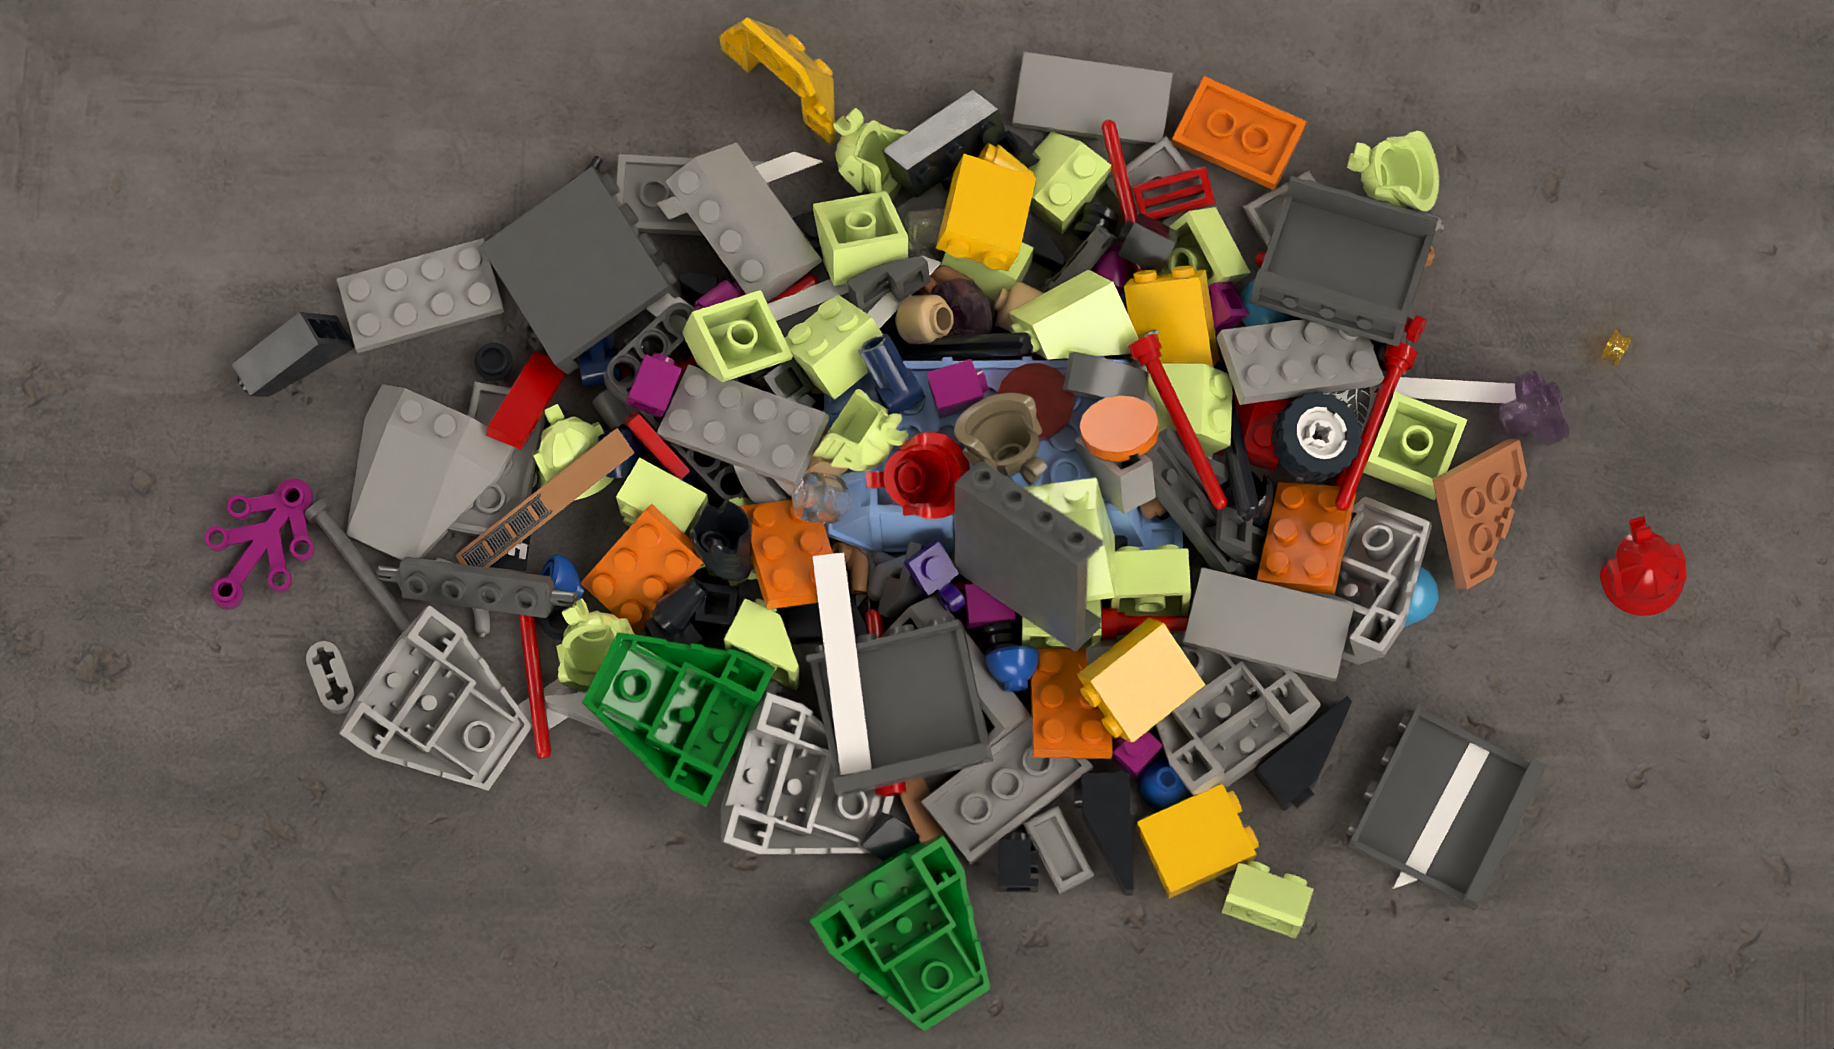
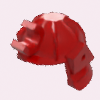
(923, 475)
(1645, 572)

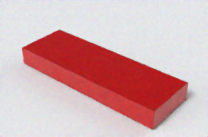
(526, 401)

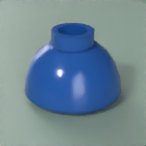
(563, 574)
(1013, 666)
(1161, 785)

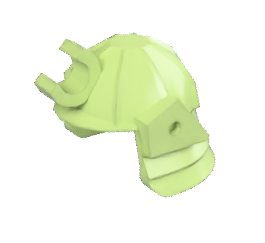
(861, 153)
(1399, 171)
(861, 435)
(564, 444)
(586, 644)

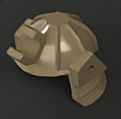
(1003, 435)

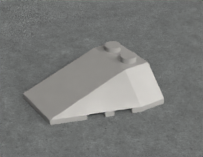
(418, 472)
(1378, 576)
(437, 707)
(1234, 719)
(784, 789)

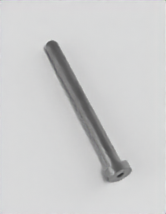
(320, 513)

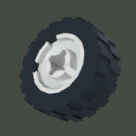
(1311, 457)

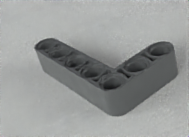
(631, 357)

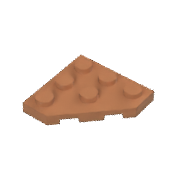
(1476, 509)

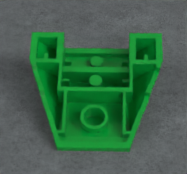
(678, 707)
(909, 932)

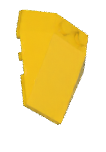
(784, 56)

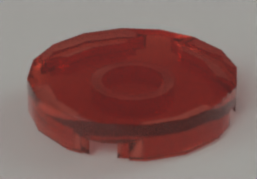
(1046, 388)

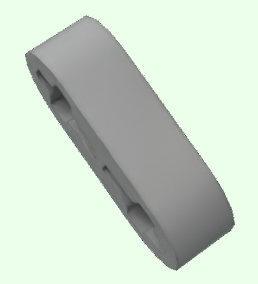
(322, 681)

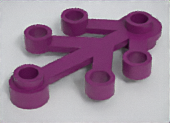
(263, 537)

